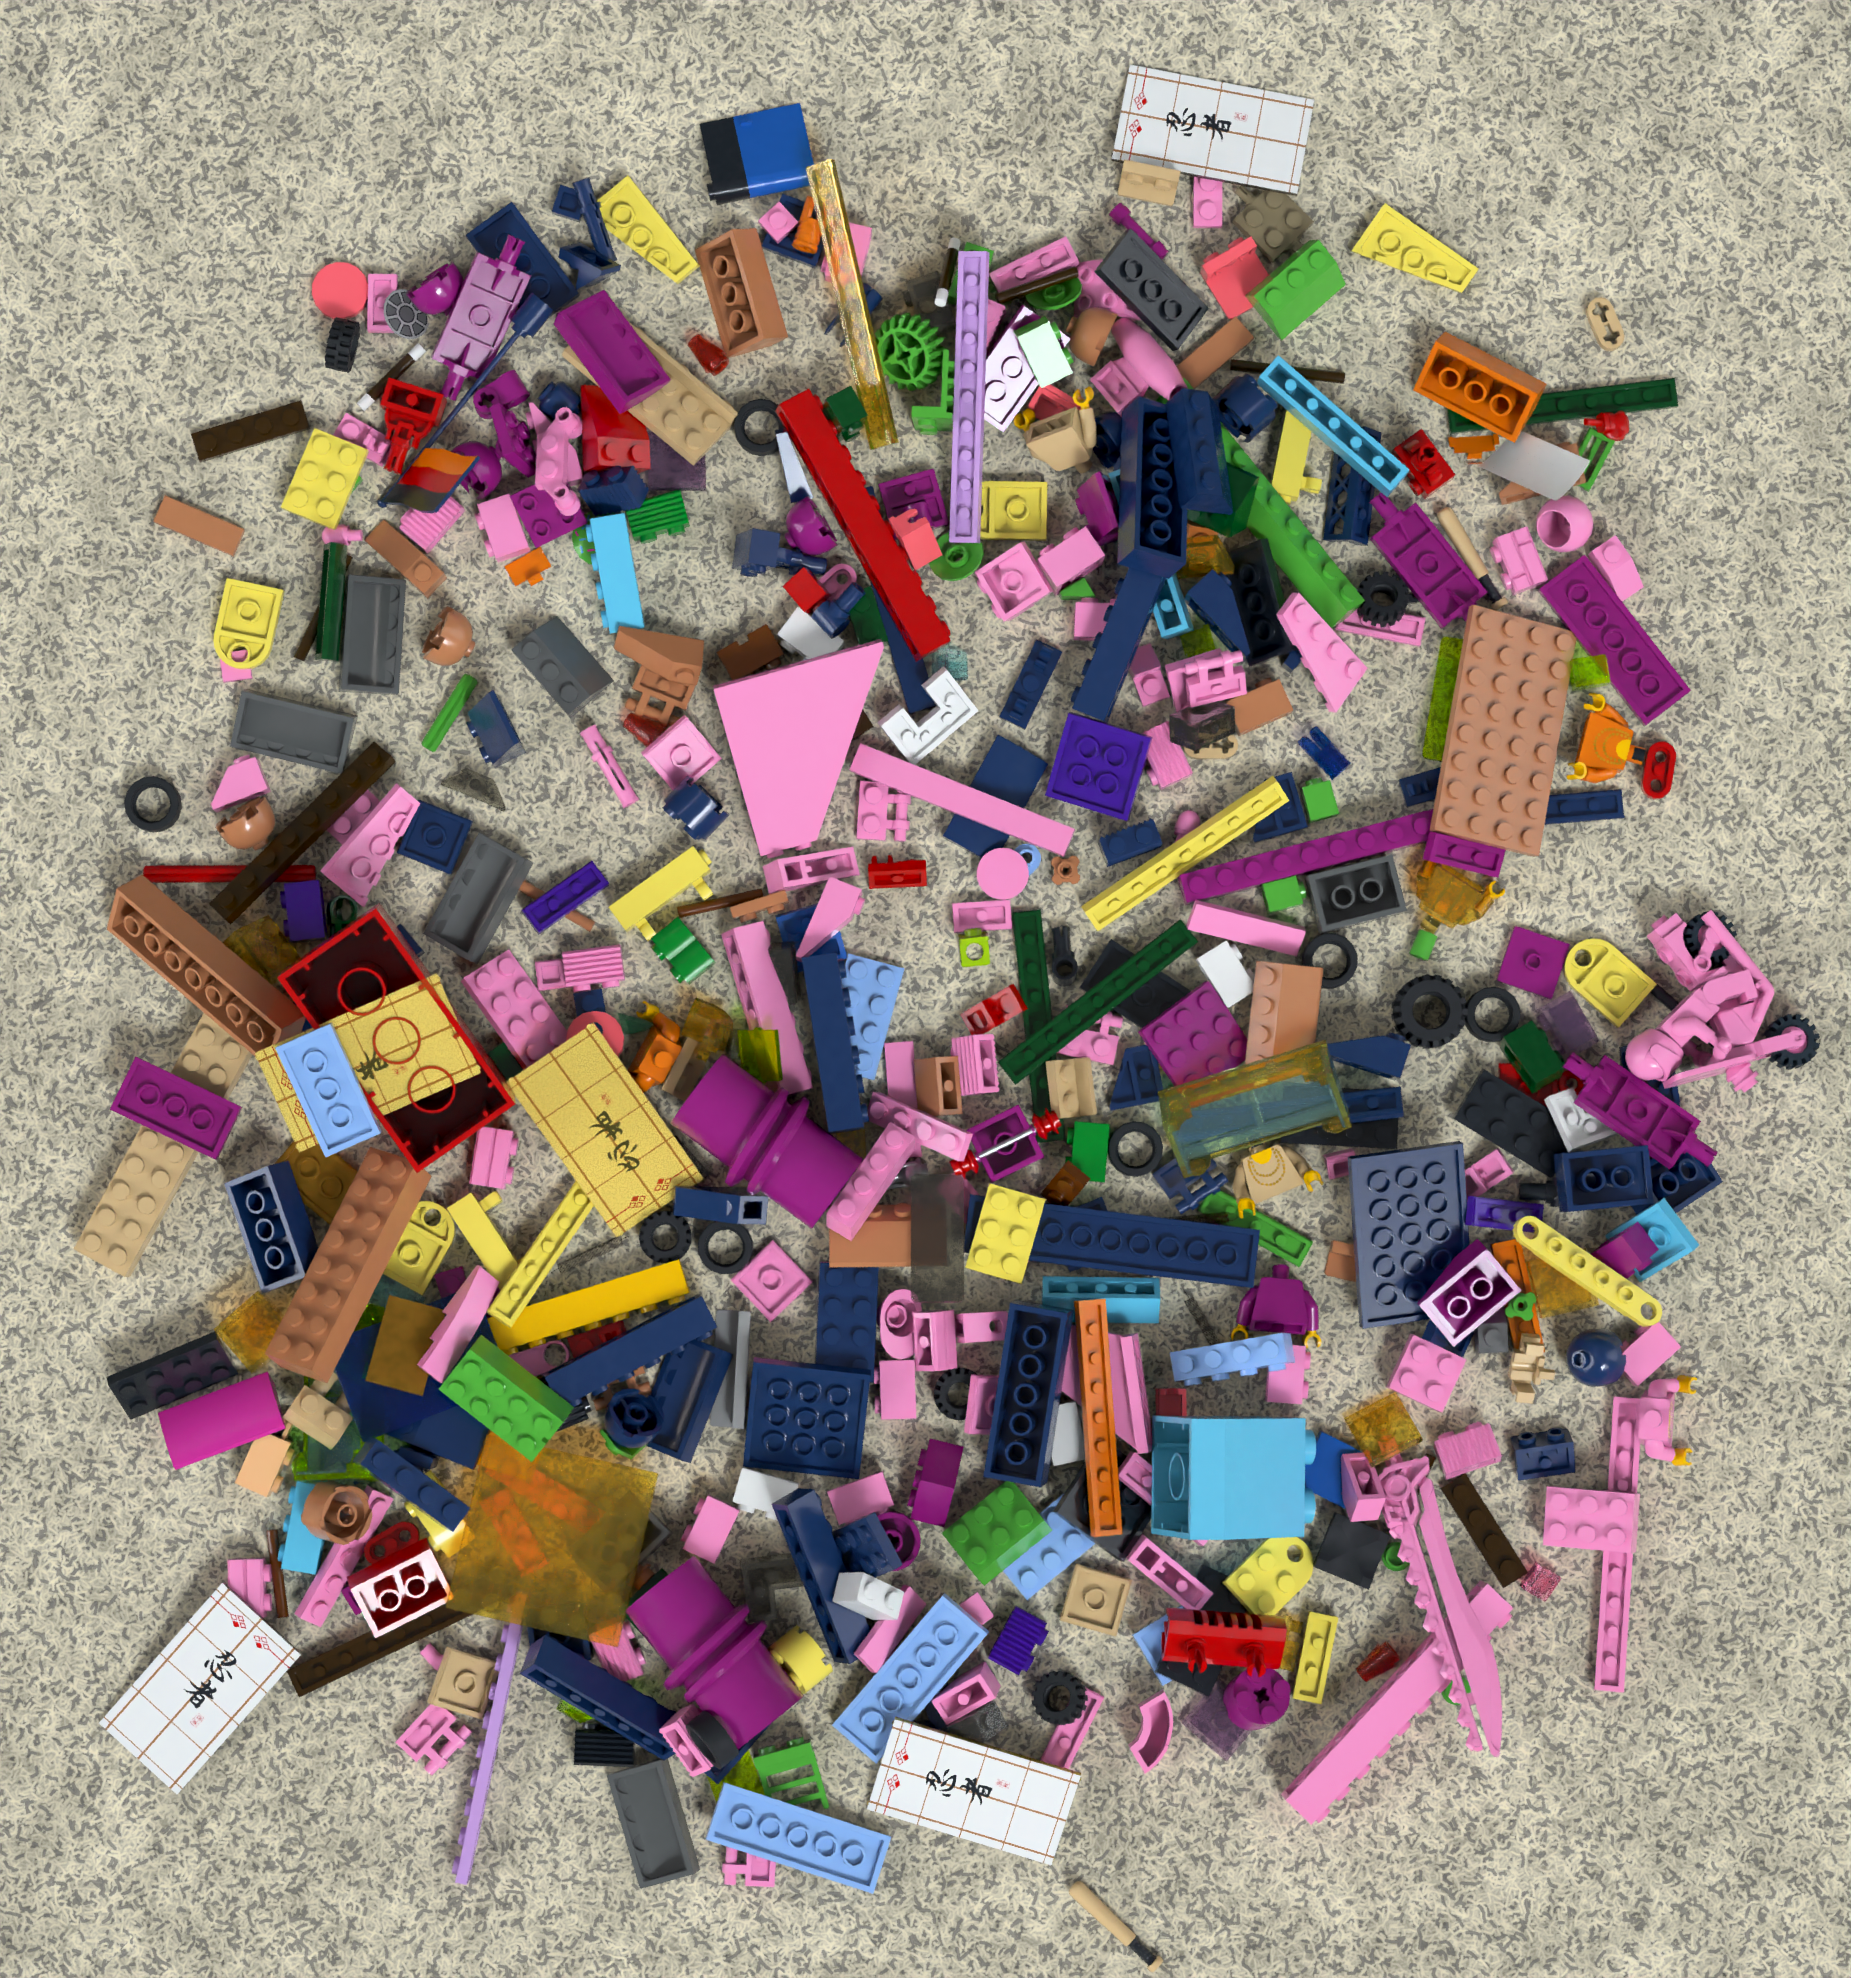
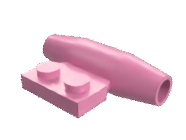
(1142, 367)

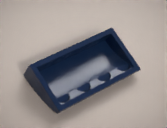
(1007, 775)
(687, 1395)

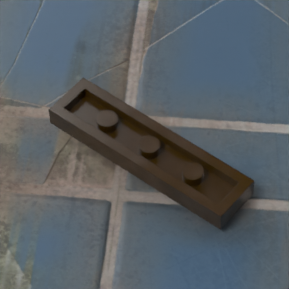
(250, 431)
(1484, 1530)

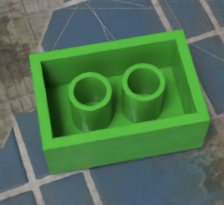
(996, 1531)

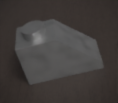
(1492, 1334)

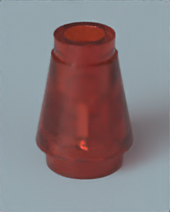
(708, 355)
(643, 729)
(1378, 1661)

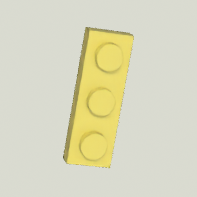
(1315, 1657)

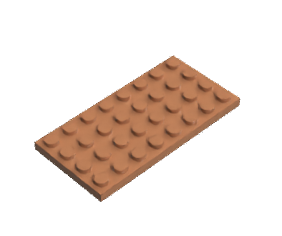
(1503, 731)

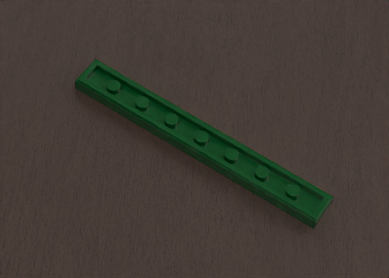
(1588, 403)
(1036, 996)
(1097, 1002)

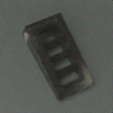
(785, 963)

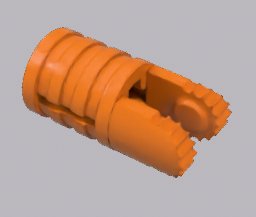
(808, 230)

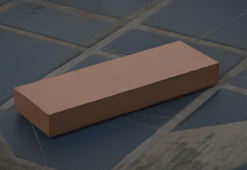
(1215, 352)
(199, 526)

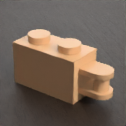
(265, 1462)

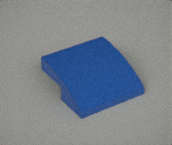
(794, 926)
(1325, 1472)

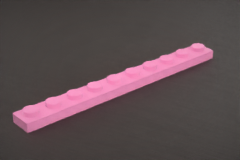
(1617, 1565)

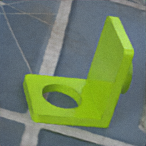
(969, 937)

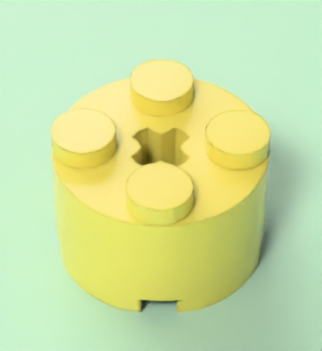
(800, 1659)

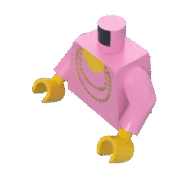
(1658, 1416)

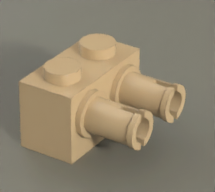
(319, 1416)

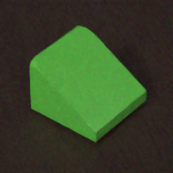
(1076, 591)

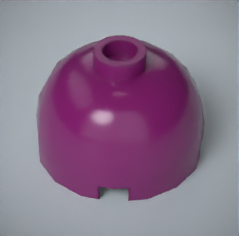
(437, 290)
(487, 471)
(808, 529)

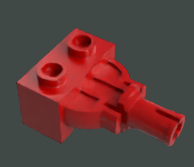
(411, 414)
(1426, 466)

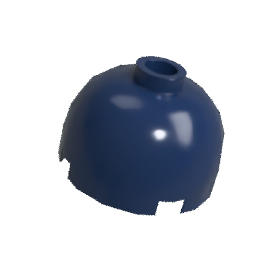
(1108, 439)
(1596, 1357)
(633, 1418)

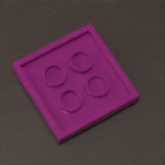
(1195, 1037)

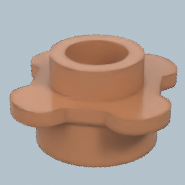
(1071, 876)
(642, 1576)

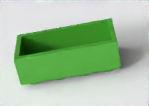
(506, 1398)

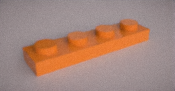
(1511, 1258)

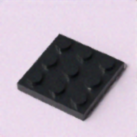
(1134, 1514)

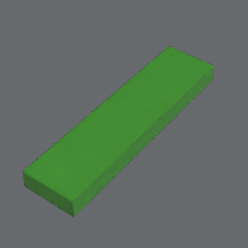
(1272, 1235)

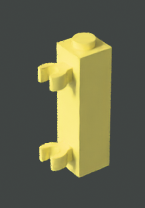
(1291, 460)
(662, 888)
(484, 1236)

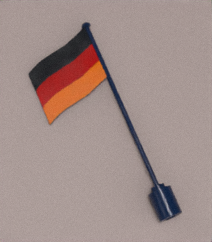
(438, 472)

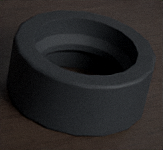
(739, 425)
(151, 782)
(1345, 945)
(1504, 996)
(1153, 1136)
(710, 1263)
(712, 1739)

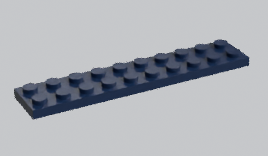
(1138, 1244)

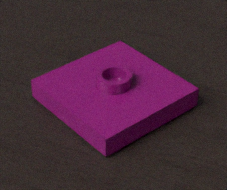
(1532, 962)

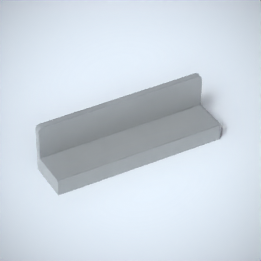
(734, 1337)

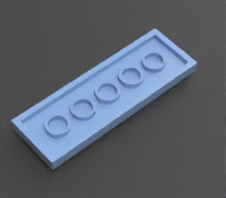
(911, 1676)
(798, 1837)

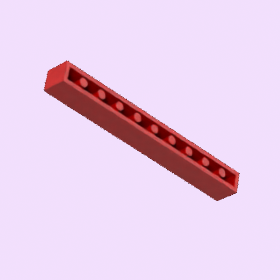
(863, 524)

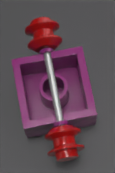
(1006, 1143)

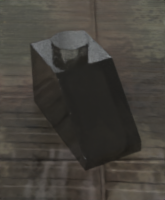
(978, 1724)

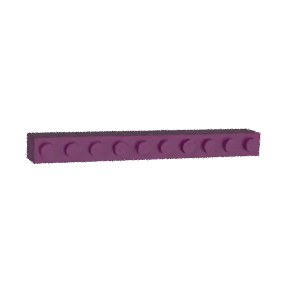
(1306, 857)

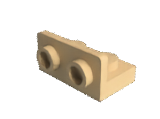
(1148, 183)
(684, 1071)
(1071, 1087)

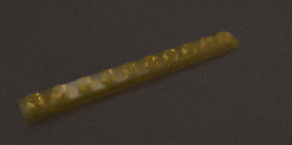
(852, 303)

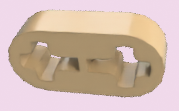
(1598, 326)
(1214, 753)

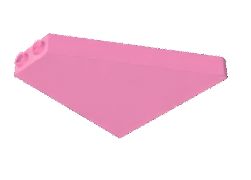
(792, 738)

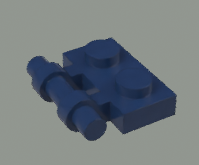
(1172, 1183)

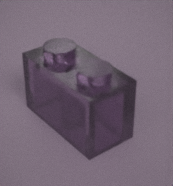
(1567, 1025)

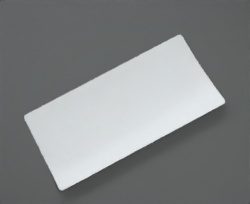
(1536, 465)

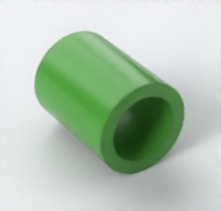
(1423, 945)

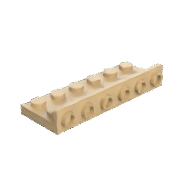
(683, 411)

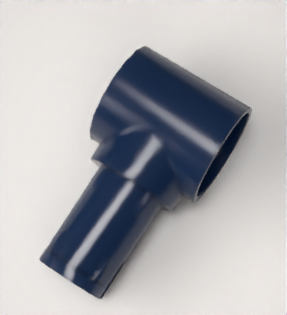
(834, 614)

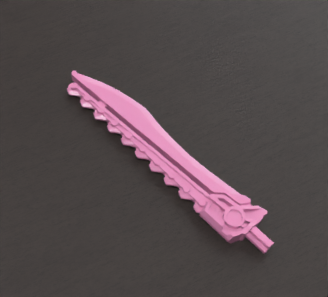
(1401, 1515)

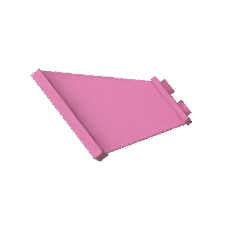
(1128, 1388)

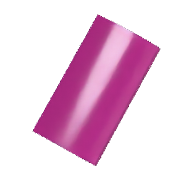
(221, 1420)

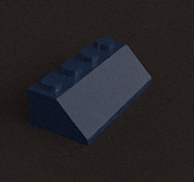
(1198, 452)

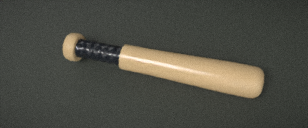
(1469, 554)
(1112, 1923)

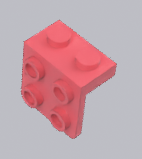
(1234, 275)

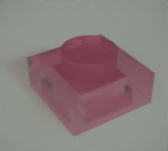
(1540, 1581)

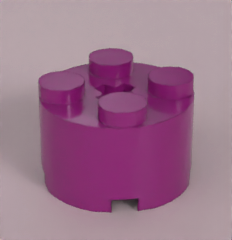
(905, 1528)
(1241, 1698)

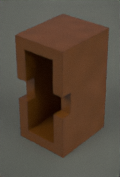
(753, 656)

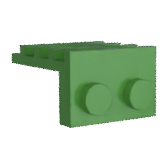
(933, 418)
(793, 1755)

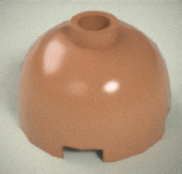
(1090, 333)
(449, 639)
(249, 825)

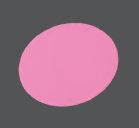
(1002, 873)

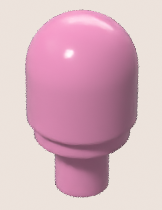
(342, 535)
(1186, 823)

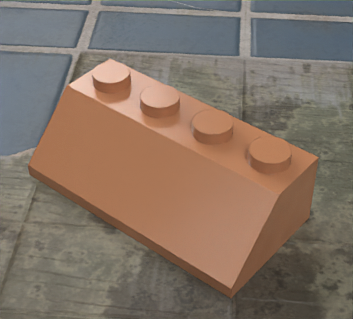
(741, 292)
(1283, 1009)
(880, 1241)

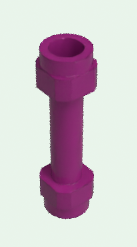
(1121, 215)

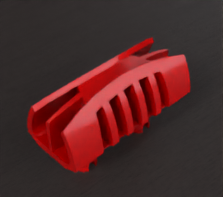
(1223, 1639)

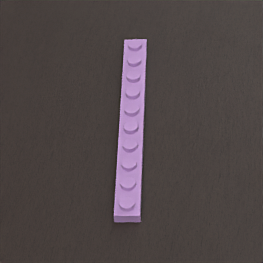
(969, 396)
(487, 1752)

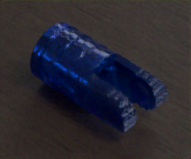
(1329, 757)

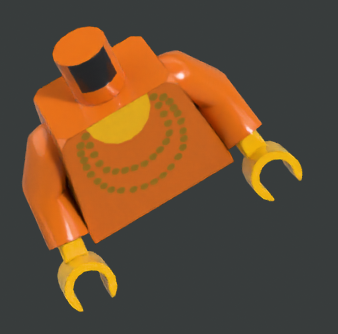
(1604, 744)
(657, 1051)

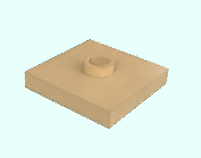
(1095, 1600)
(463, 1683)

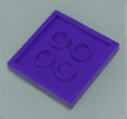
(1098, 766)

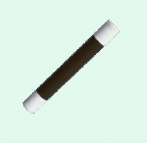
(947, 272)
(378, 389)

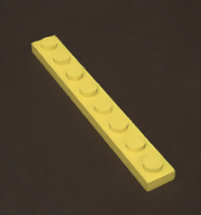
(1185, 853)

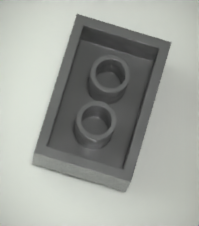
(1355, 894)

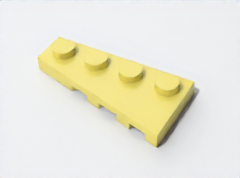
(642, 228)
(1409, 248)

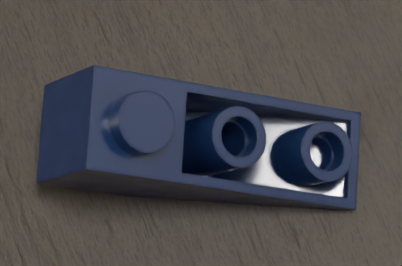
(721, 1204)

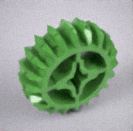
(911, 342)

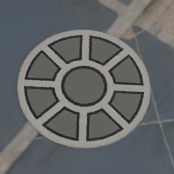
(403, 316)

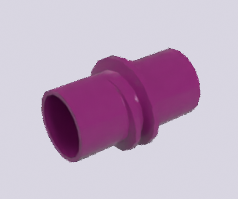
(766, 1141)
(714, 1652)

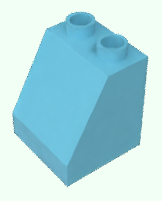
(1231, 1477)

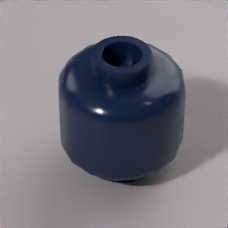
(556, 397)

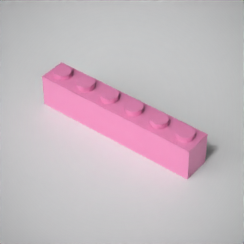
(766, 1001)

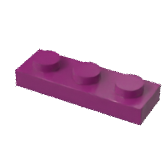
(1464, 854)

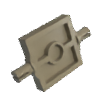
(1272, 221)

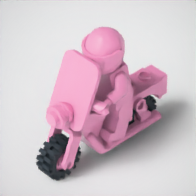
(1737, 997)

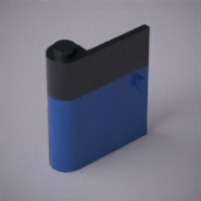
(757, 154)

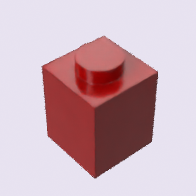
(806, 590)

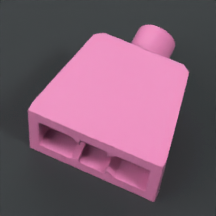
(975, 1326)

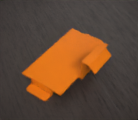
(1474, 445)
(528, 567)

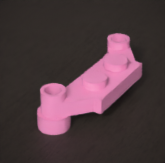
(553, 459)

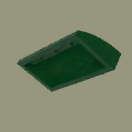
(331, 602)

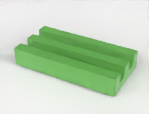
(1600, 437)

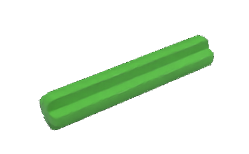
(449, 712)

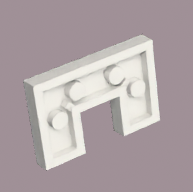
(920, 738)
(1573, 1124)

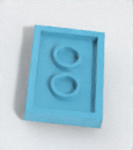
(1667, 1234)

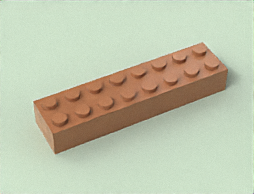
(202, 967)
(348, 1265)

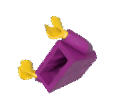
(1279, 1307)

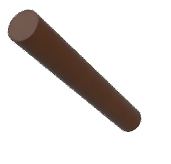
(718, 903)
(277, 1574)

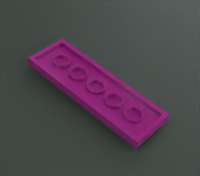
(1607, 627)

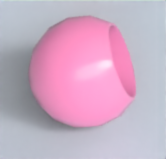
(1564, 524)

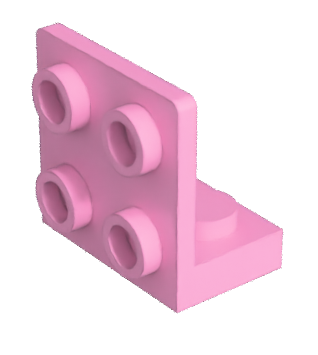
(1098, 294)

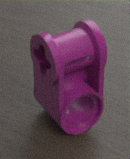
(506, 390)

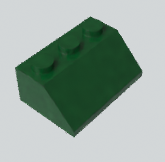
(1242, 489)

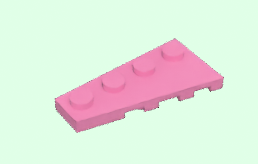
(1322, 651)
(364, 853)

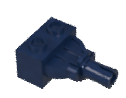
(760, 551)

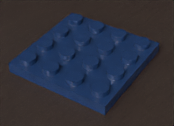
(806, 1418)

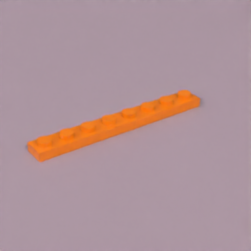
(1098, 1417)

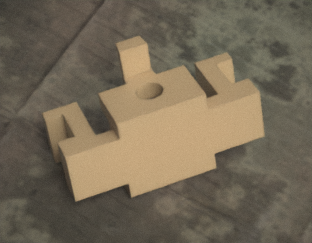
(1528, 1366)

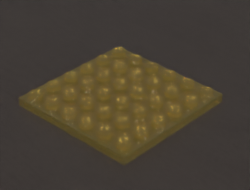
(552, 1541)

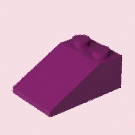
(1100, 508)
(1468, 1292)

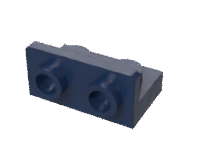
(1543, 1453)
(418, 1458)

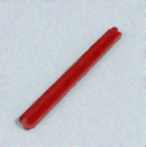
(218, 873)

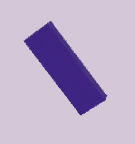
(565, 897)
(1500, 1213)

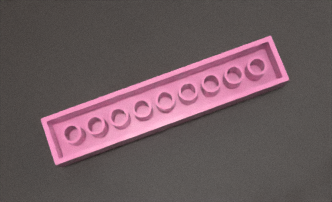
(1385, 1715)

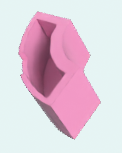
(1154, 1732)

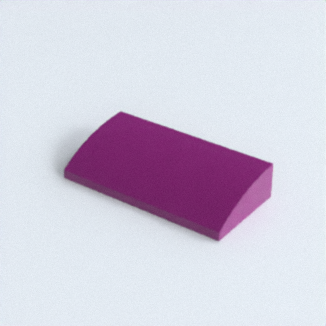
(611, 351)

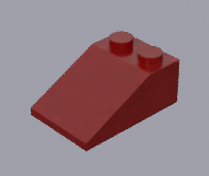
(611, 437)

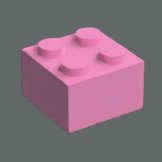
(1070, 559)
(1426, 1373)

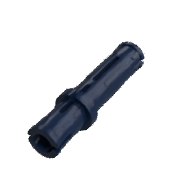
(591, 211)

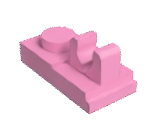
(364, 436)

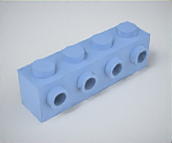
(1232, 1357)

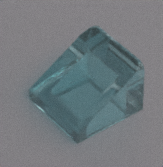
(953, 661)

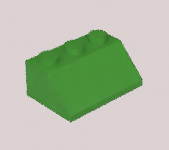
(1297, 288)

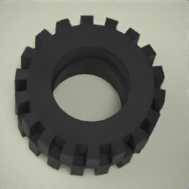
(1453, 1003)

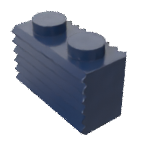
(613, 490)
(1130, 842)

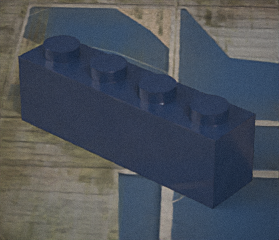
(411, 1484)

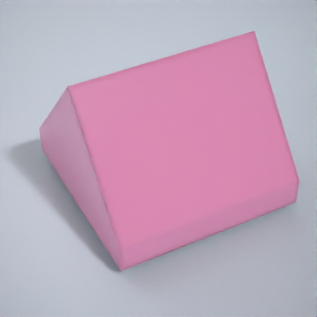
(1337, 1163)

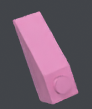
(810, 869)
(832, 913)
(1168, 1574)

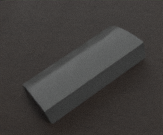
(372, 635)
(293, 731)
(478, 898)
(653, 1823)

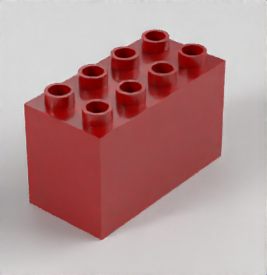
(368, 963)

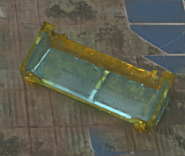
(1253, 1106)

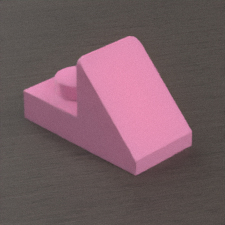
(1148, 676)

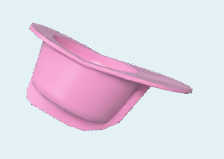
(896, 1323)

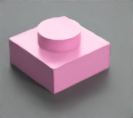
(778, 222)

